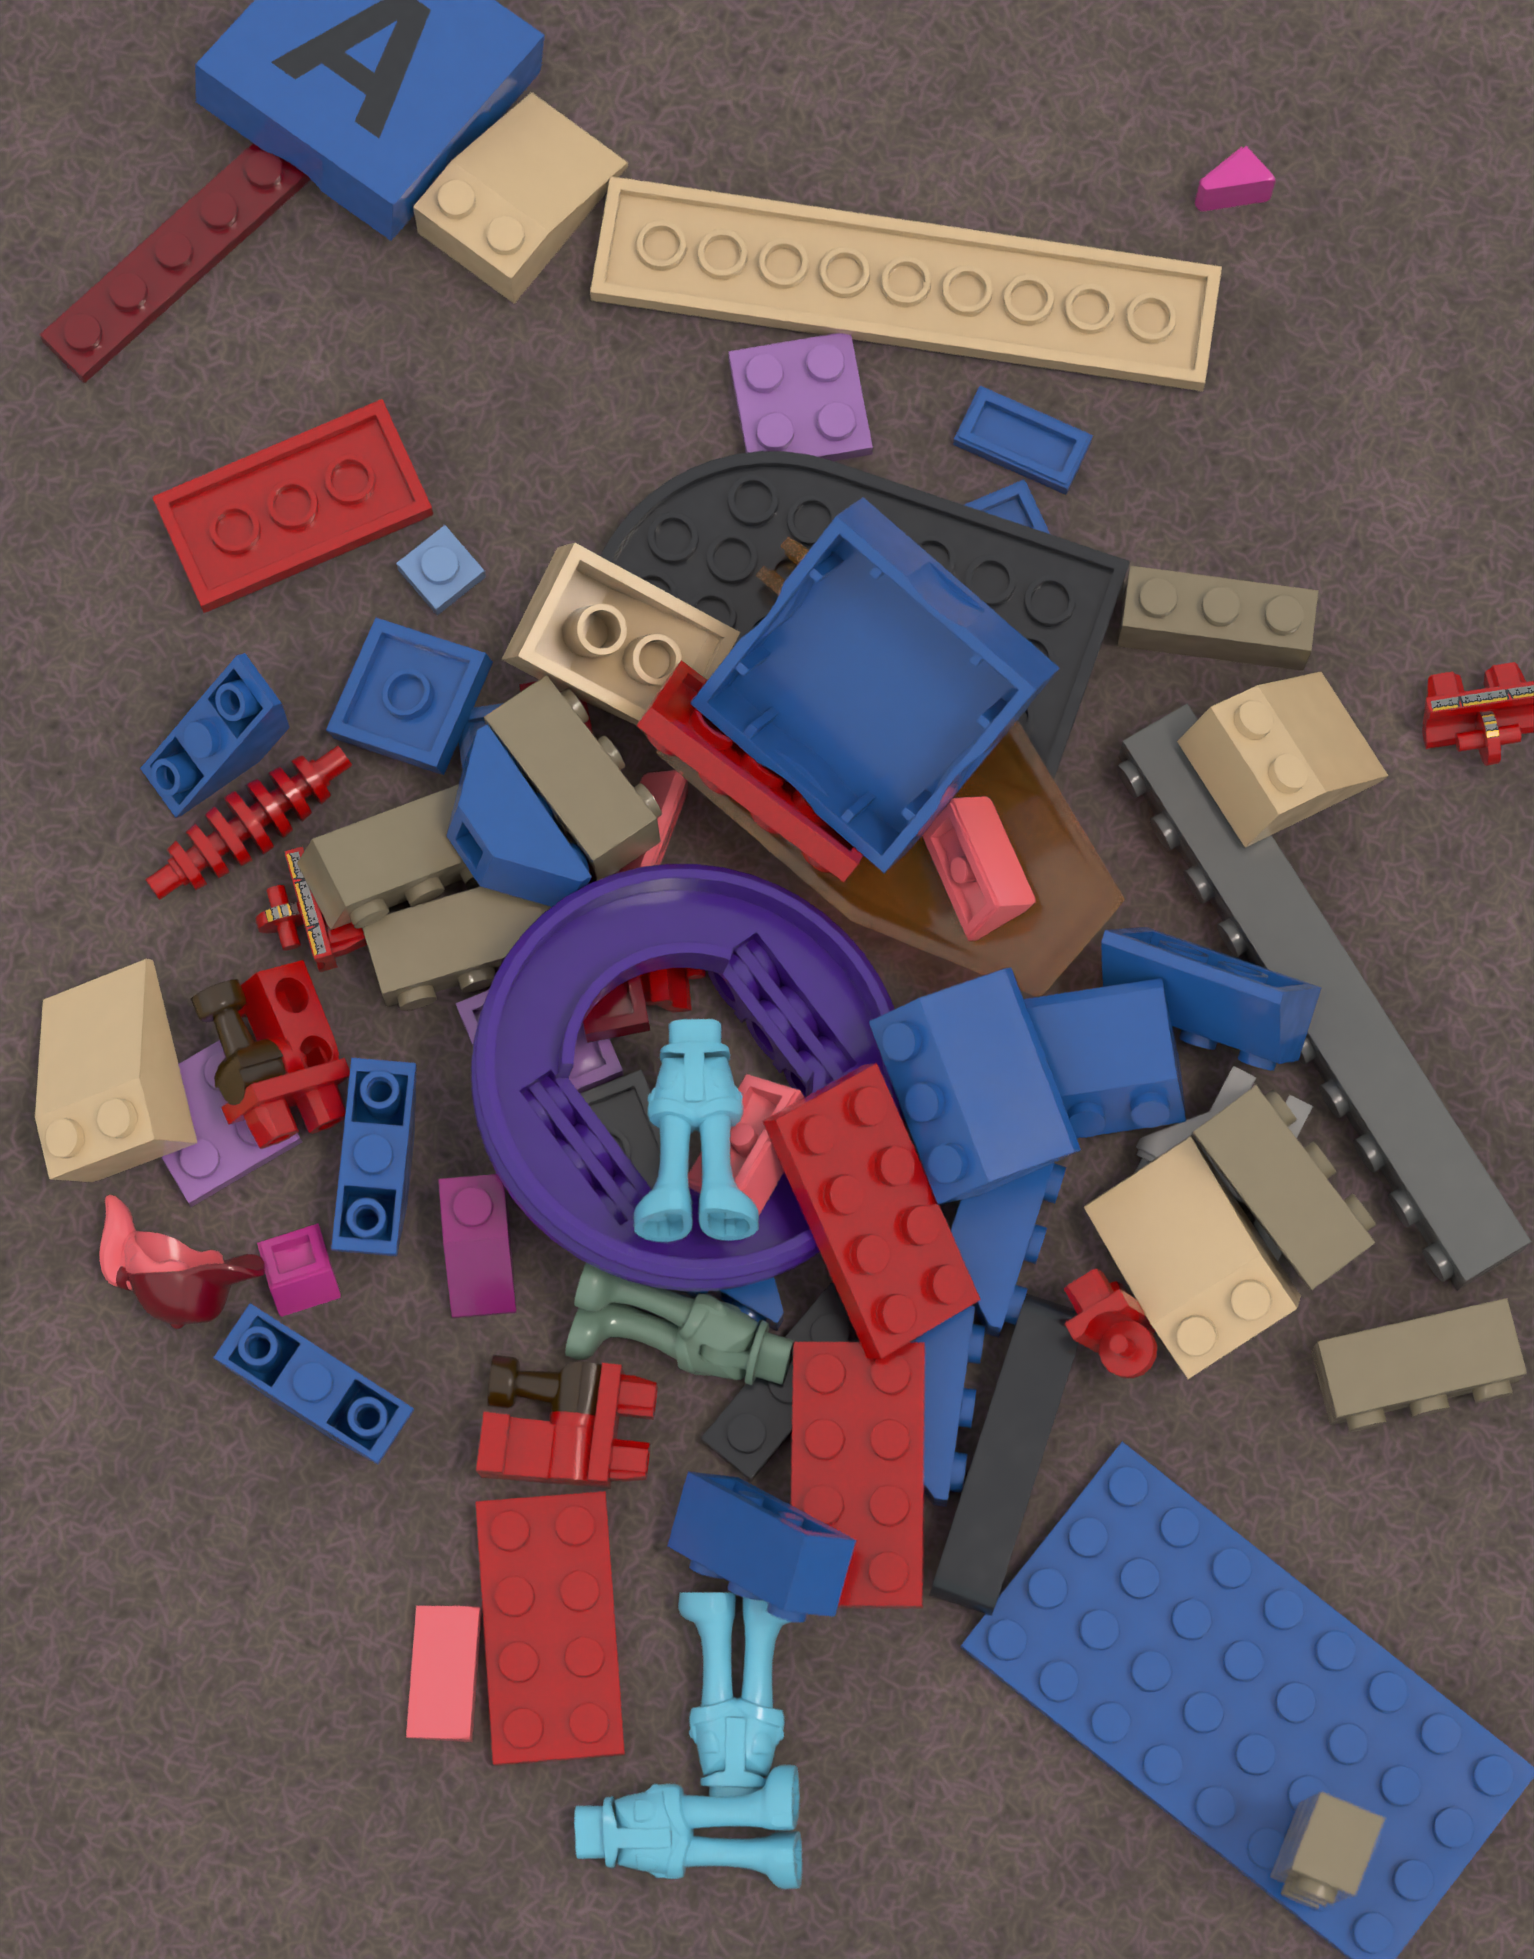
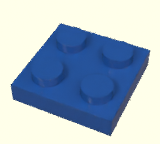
(409, 696)

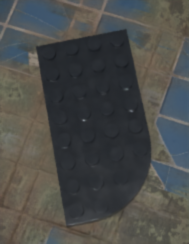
(729, 516)

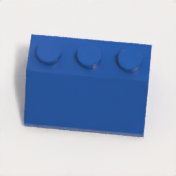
(1216, 994)
(1112, 1056)
(974, 1086)

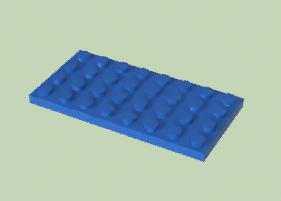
(1241, 1697)

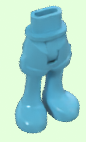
(693, 1095)
(731, 1733)
(656, 1832)

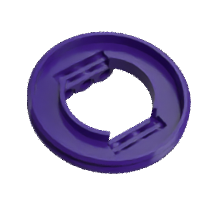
(769, 958)

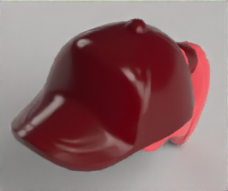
(166, 1274)

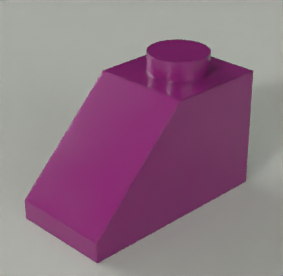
(477, 1246)

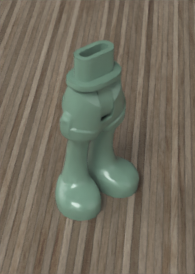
(698, 1332)

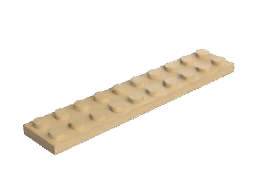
(906, 283)

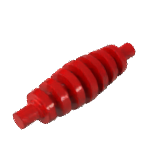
(290, 793)

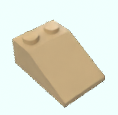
(516, 195)
(611, 634)
(1280, 755)
(109, 1078)
(1192, 1257)

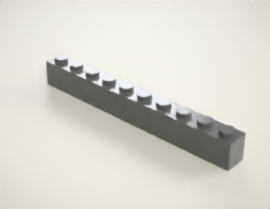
(1350, 1037)

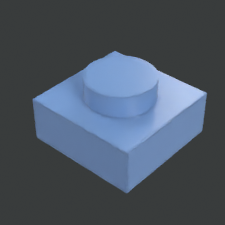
(441, 570)

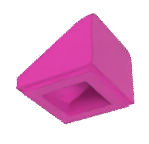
(1235, 182)
(299, 1270)

